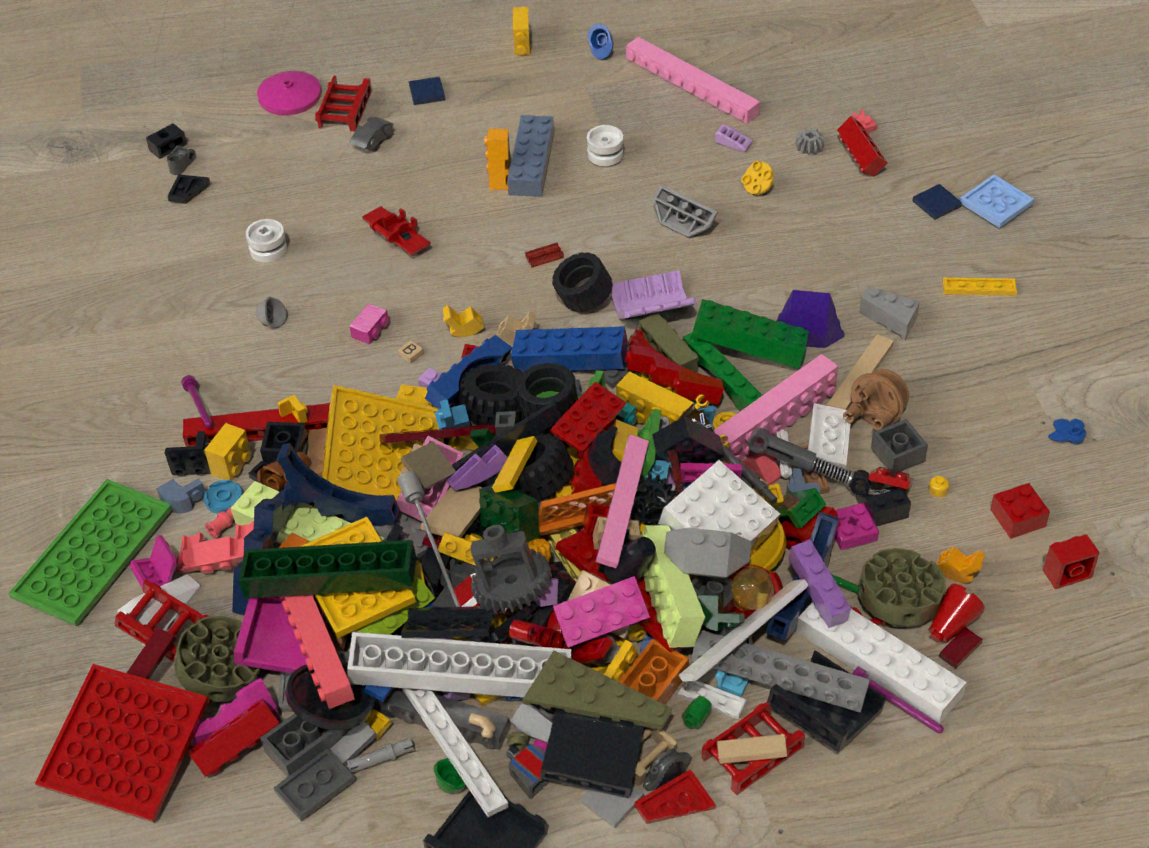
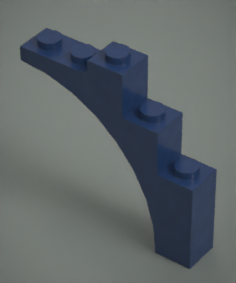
(330, 499)
(268, 521)
(822, 537)

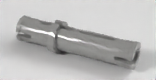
(380, 755)

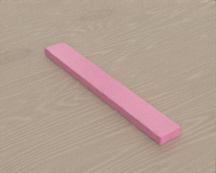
(622, 502)

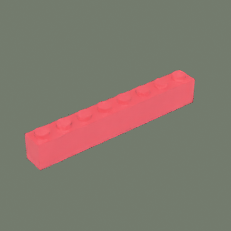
(319, 648)

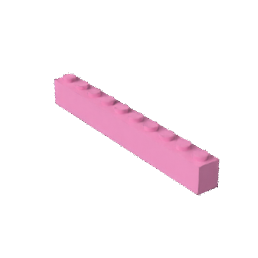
(693, 80)

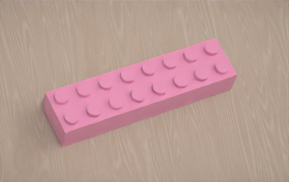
(781, 405)

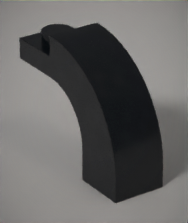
(602, 459)

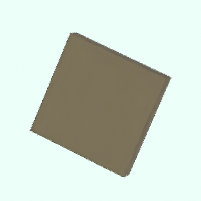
(429, 465)

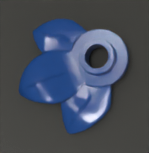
(1068, 430)

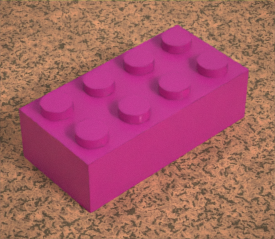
(601, 612)

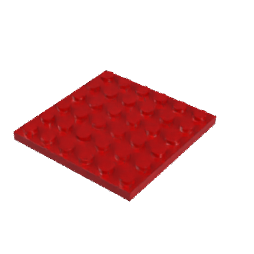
(123, 742)

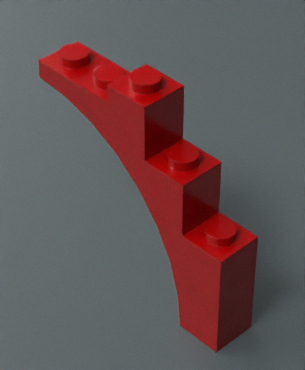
(662, 371)

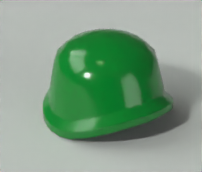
(447, 777)

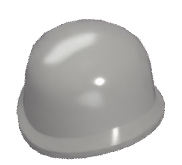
(271, 312)

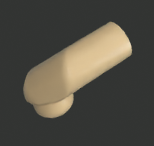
(485, 723)

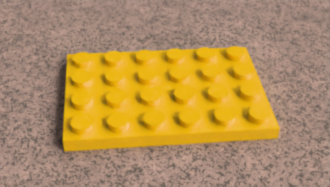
(357, 609)

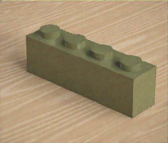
(667, 342)

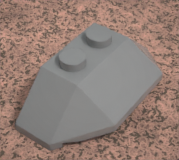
(682, 213)
(707, 551)

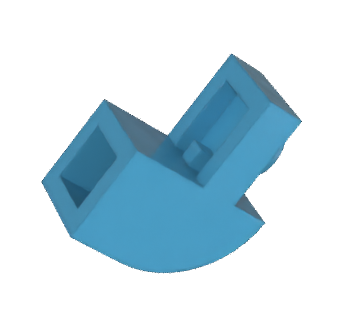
(451, 417)

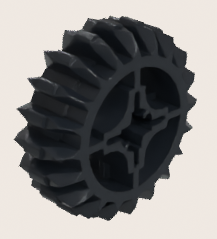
(656, 503)

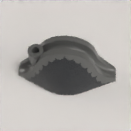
(666, 768)

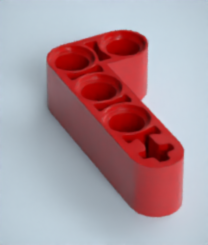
(538, 635)

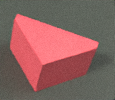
(764, 466)

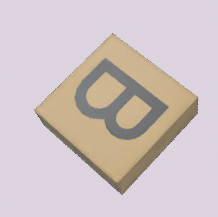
(410, 351)

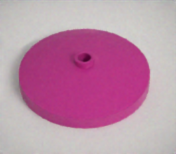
(289, 93)

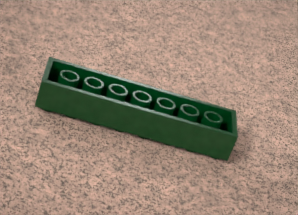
(328, 569)

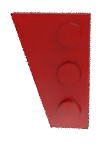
(675, 799)

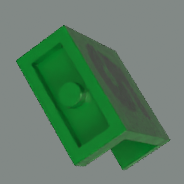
(800, 506)

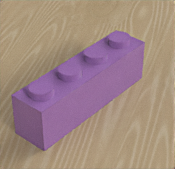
(820, 583)

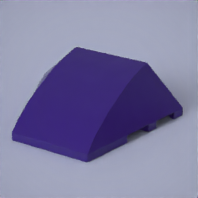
(814, 313)

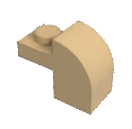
(509, 325)

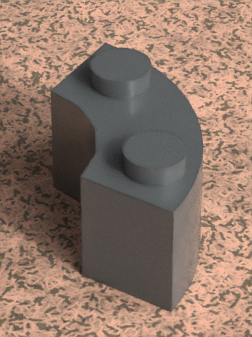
(372, 133)

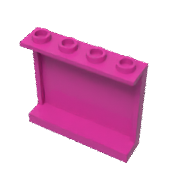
(268, 638)

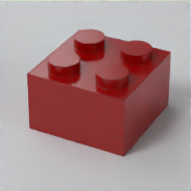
(1019, 510)
(1071, 561)

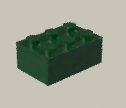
(511, 510)

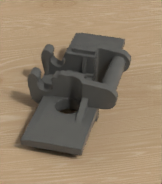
(457, 574)

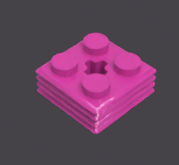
(856, 527)

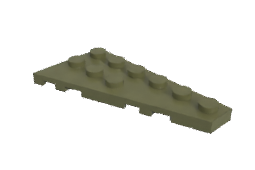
(586, 692)

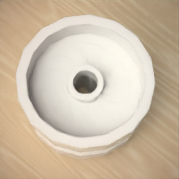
(605, 145)
(266, 240)

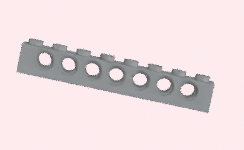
(787, 672)

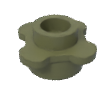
(518, 739)

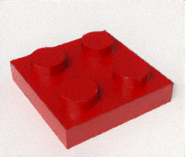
(883, 476)

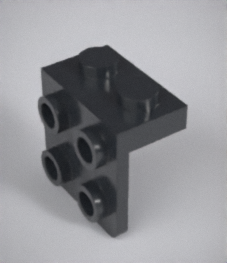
(189, 459)

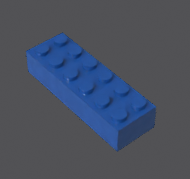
(572, 347)

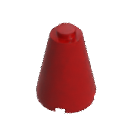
(955, 613)

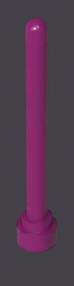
(190, 384)
(901, 703)

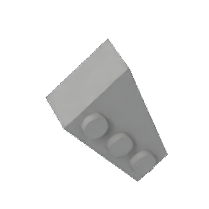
(889, 309)

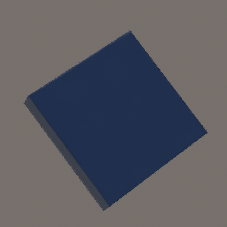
(426, 90)
(937, 201)

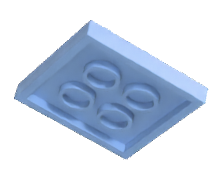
(996, 201)

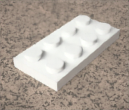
(829, 434)

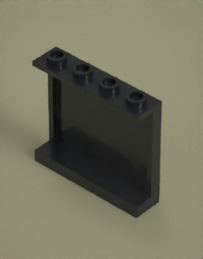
(827, 721)
(592, 753)
(472, 828)

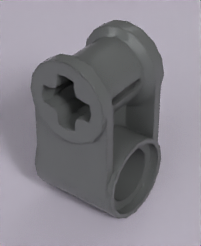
(180, 159)

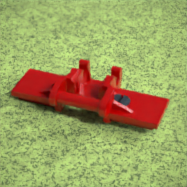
(397, 229)

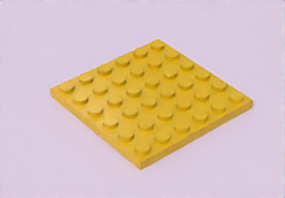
(353, 446)

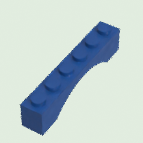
(447, 386)

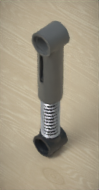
(807, 460)

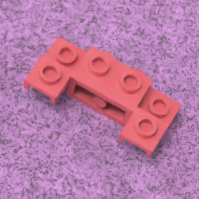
(212, 554)

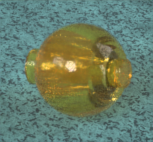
(752, 589)

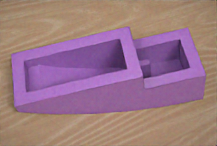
(478, 469)

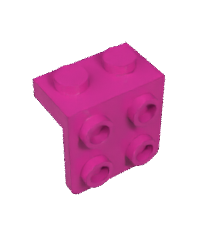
(158, 567)

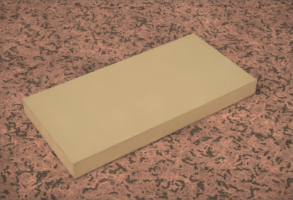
(454, 511)

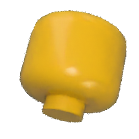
(939, 486)

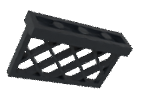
(448, 622)

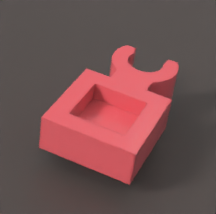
(867, 121)

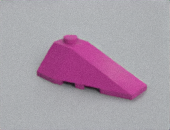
(245, 698)

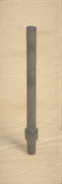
(759, 486)

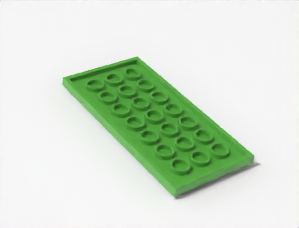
(90, 552)

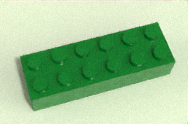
(750, 333)

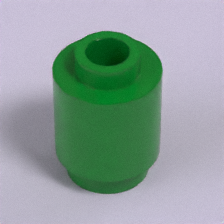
(697, 712)

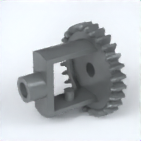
(511, 577)

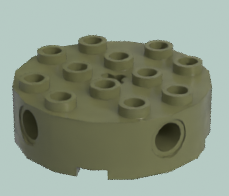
(901, 587)
(207, 659)

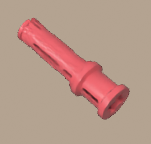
(223, 520)

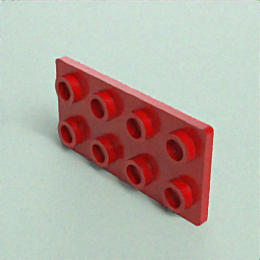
(588, 417)

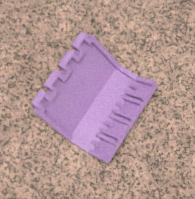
(649, 295)

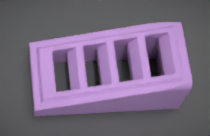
(726, 136)

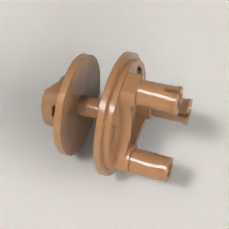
(878, 398)

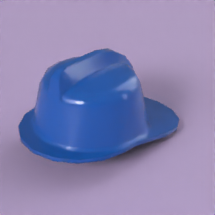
(600, 41)

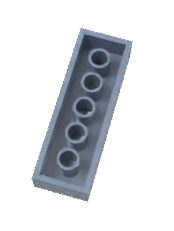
(531, 156)

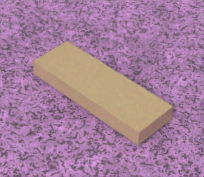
(752, 749)

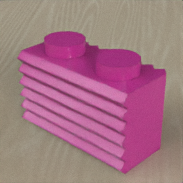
(369, 323)

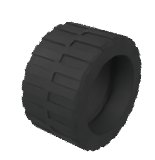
(573, 271)
(542, 379)

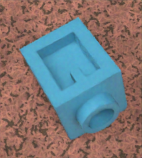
(731, 683)

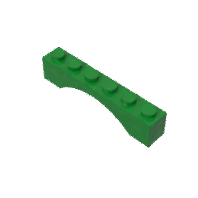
(738, 387)

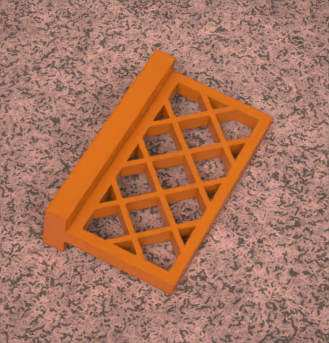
(569, 510)

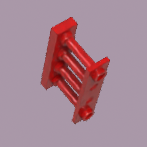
(356, 110)
(142, 633)
(757, 768)

